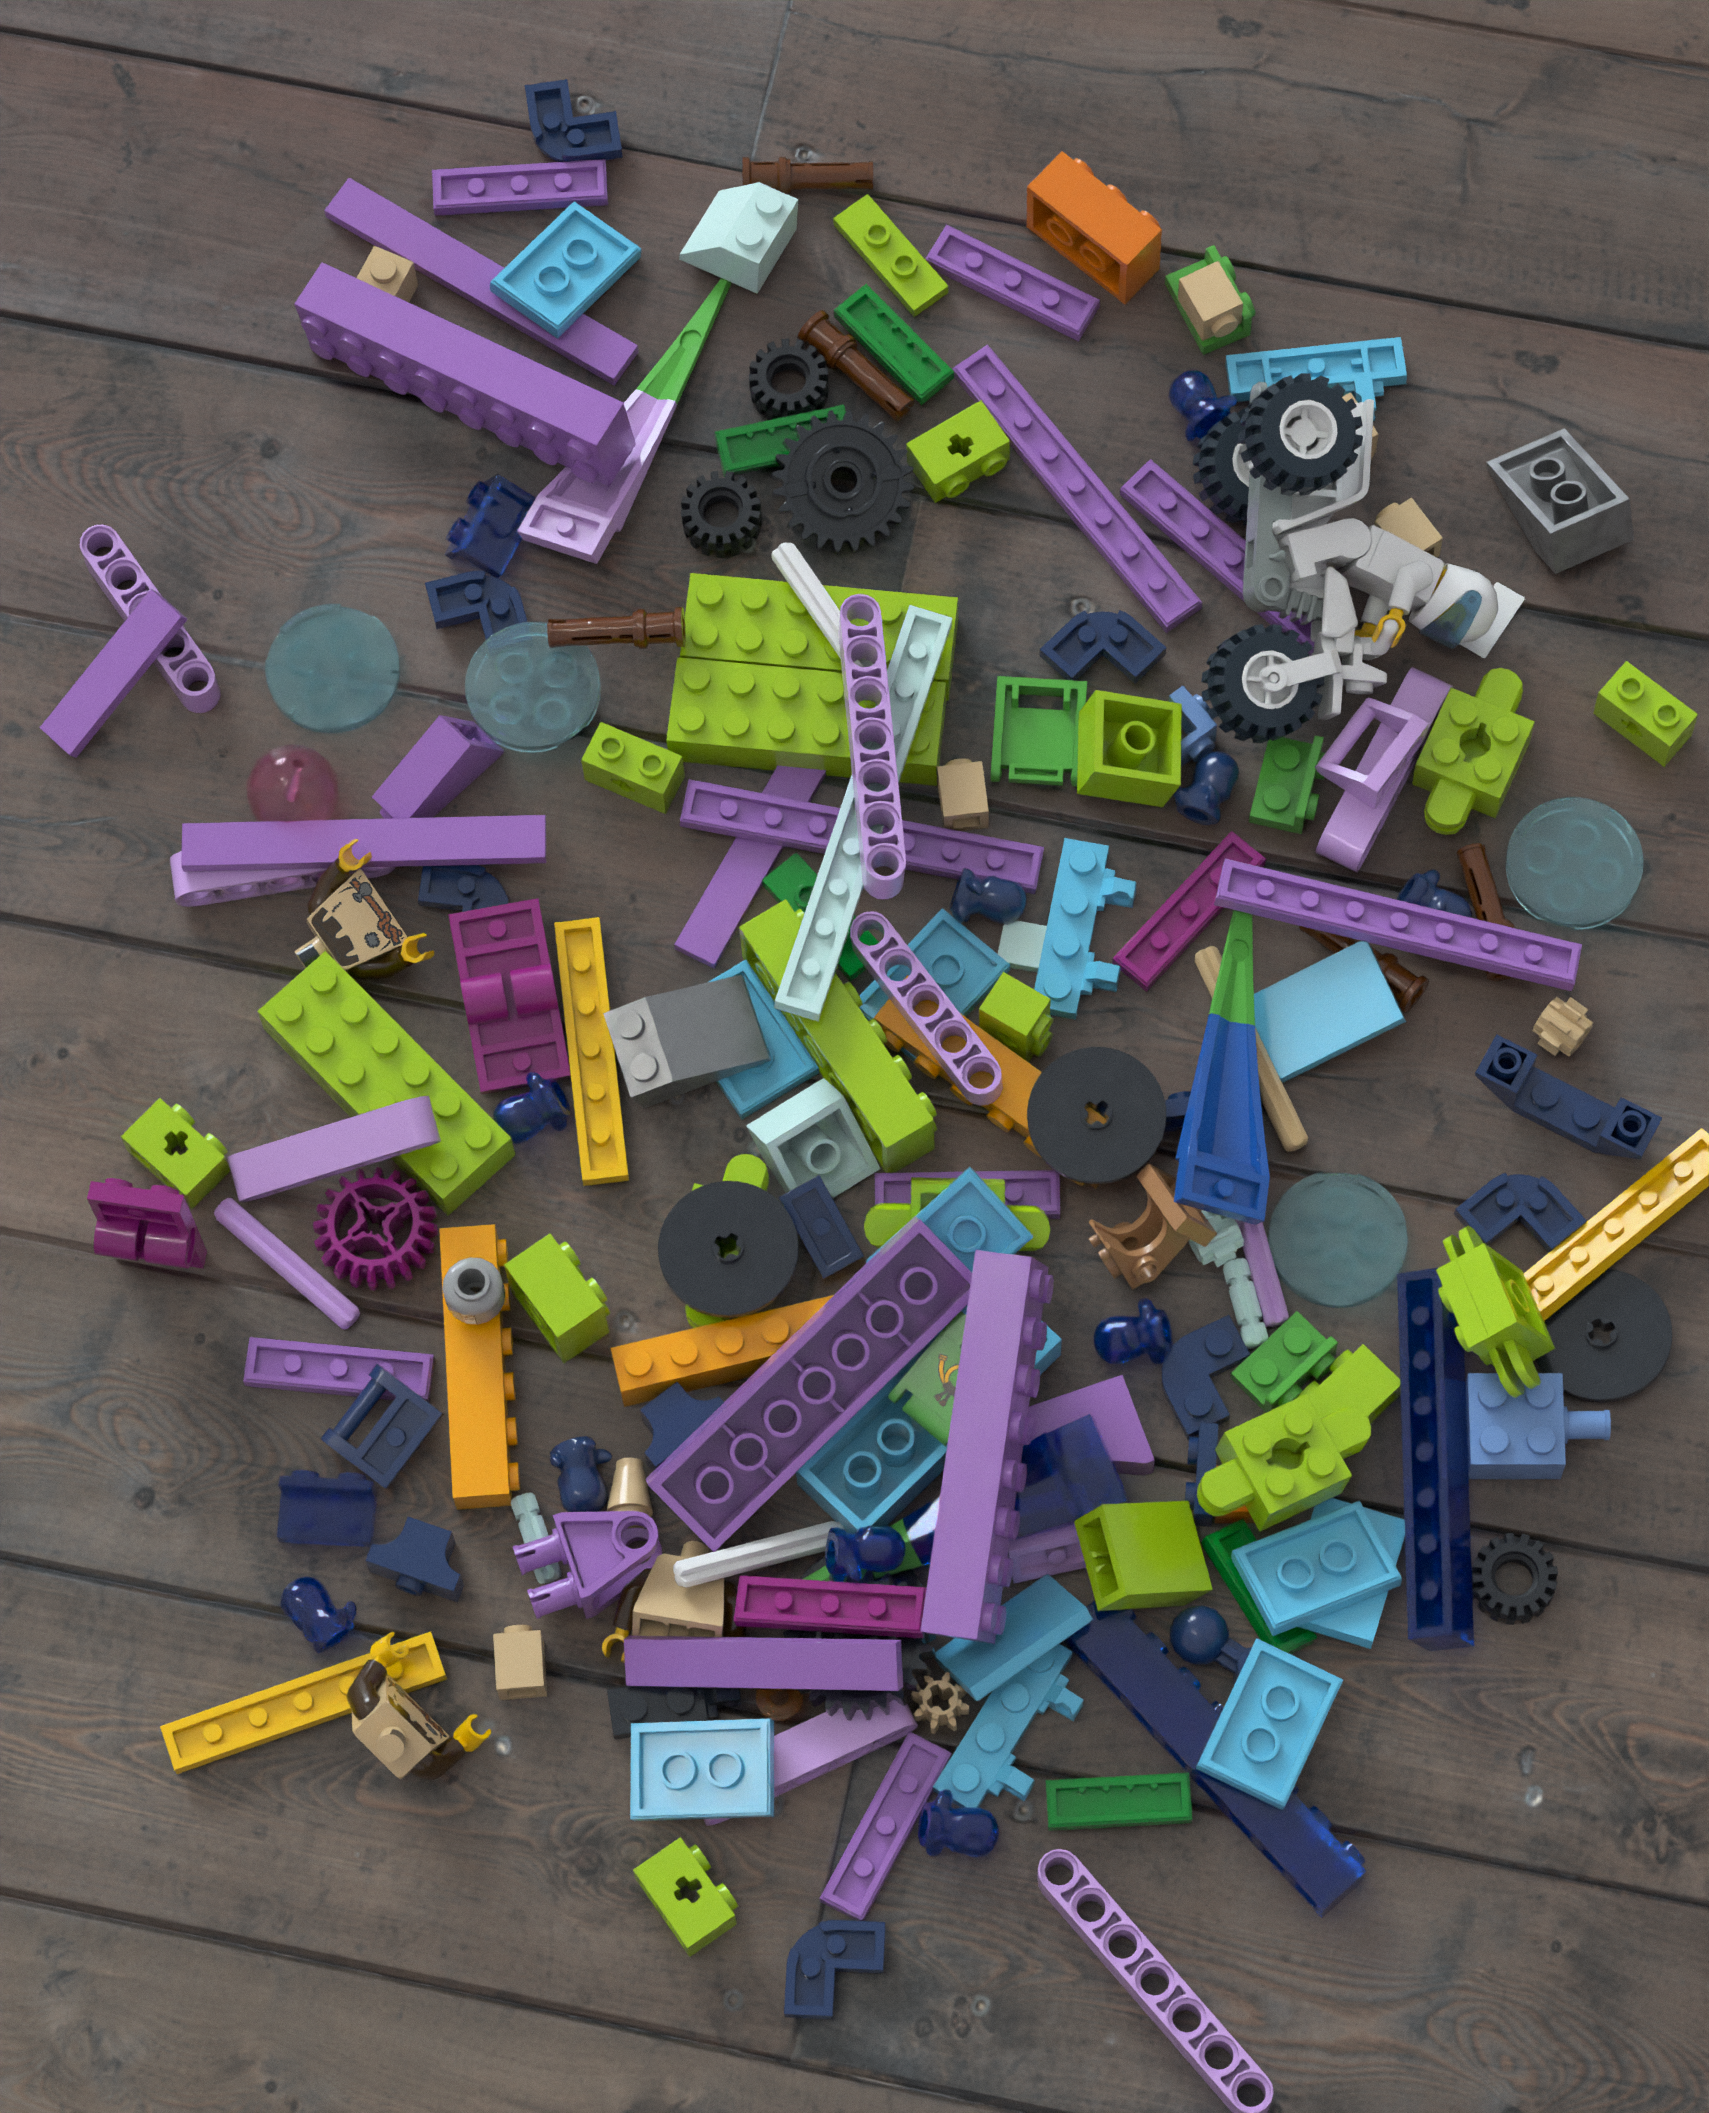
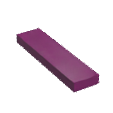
(1181, 916)
(830, 1606)

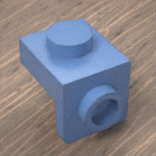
(1196, 724)

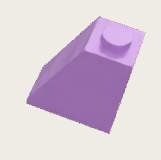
(437, 769)
(1114, 1416)

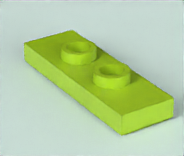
(890, 255)

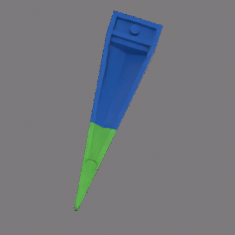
(1222, 1134)

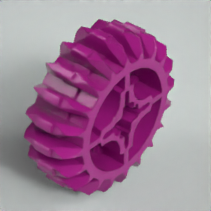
(391, 1218)

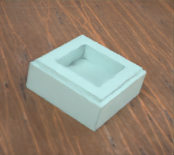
(1022, 945)

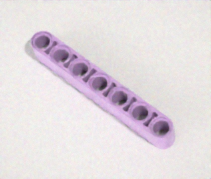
(871, 765)
(1148, 1961)

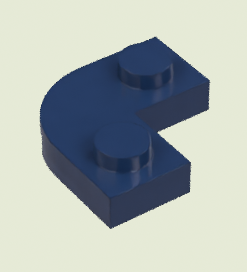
(565, 136)
(475, 597)
(1107, 635)
(460, 888)
(1523, 1199)
(1189, 1372)
(821, 1952)

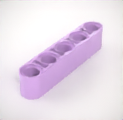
(122, 566)
(1353, 822)
(212, 887)
(919, 987)
(334, 1149)
(832, 1742)

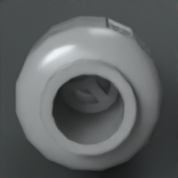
(463, 1281)

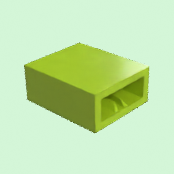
(1143, 1555)

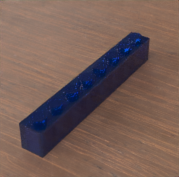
(1434, 1467)
(1182, 1721)

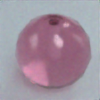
(292, 785)

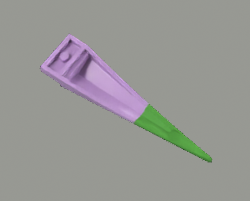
(583, 515)

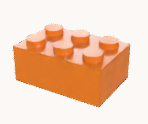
(1094, 226)

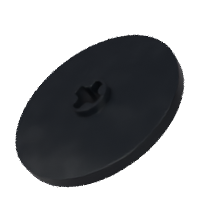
(1099, 1150)
(721, 1214)
(1637, 1343)

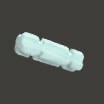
(1245, 1302)
(533, 1528)

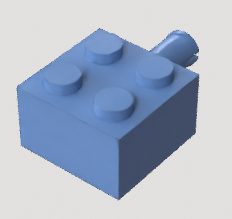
(1524, 1433)

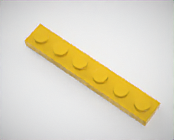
(591, 1052)
(1620, 1225)
(289, 1707)

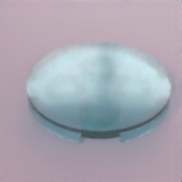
(332, 668)
(530, 692)
(1574, 863)
(1338, 1239)

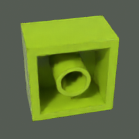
(1129, 748)
(557, 1297)

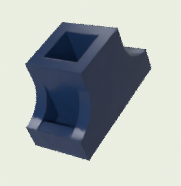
(672, 1420)
(418, 1561)

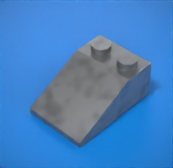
(1563, 500)
(686, 1039)

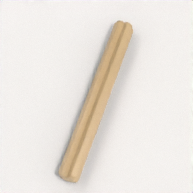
(1271, 1088)

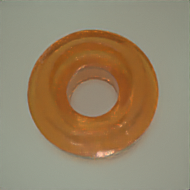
(778, 1712)

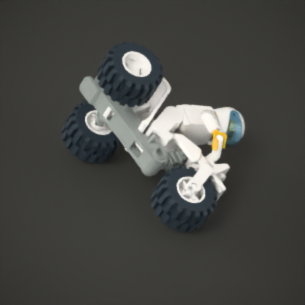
(1285, 474)

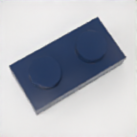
(821, 1226)
(1203, 1455)

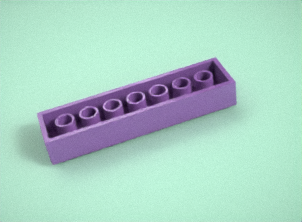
(465, 375)
(813, 1384)
(986, 1447)

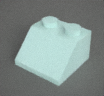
(743, 234)
(814, 1137)

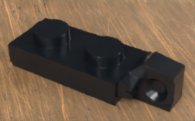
(666, 1704)

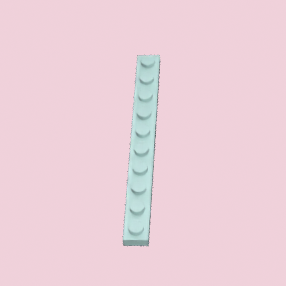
(840, 874)

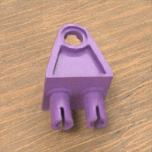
(596, 1555)

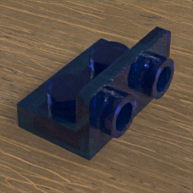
(491, 525)
(326, 1509)

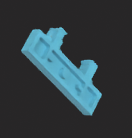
(1355, 366)
(1079, 892)
(985, 1753)

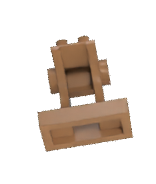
(1156, 1237)

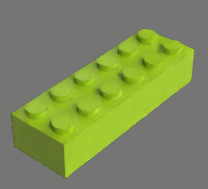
(771, 627)
(781, 718)
(847, 1048)
(372, 1063)

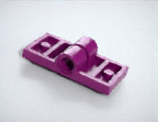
(509, 995)
(145, 1224)

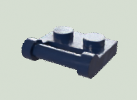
(395, 1434)

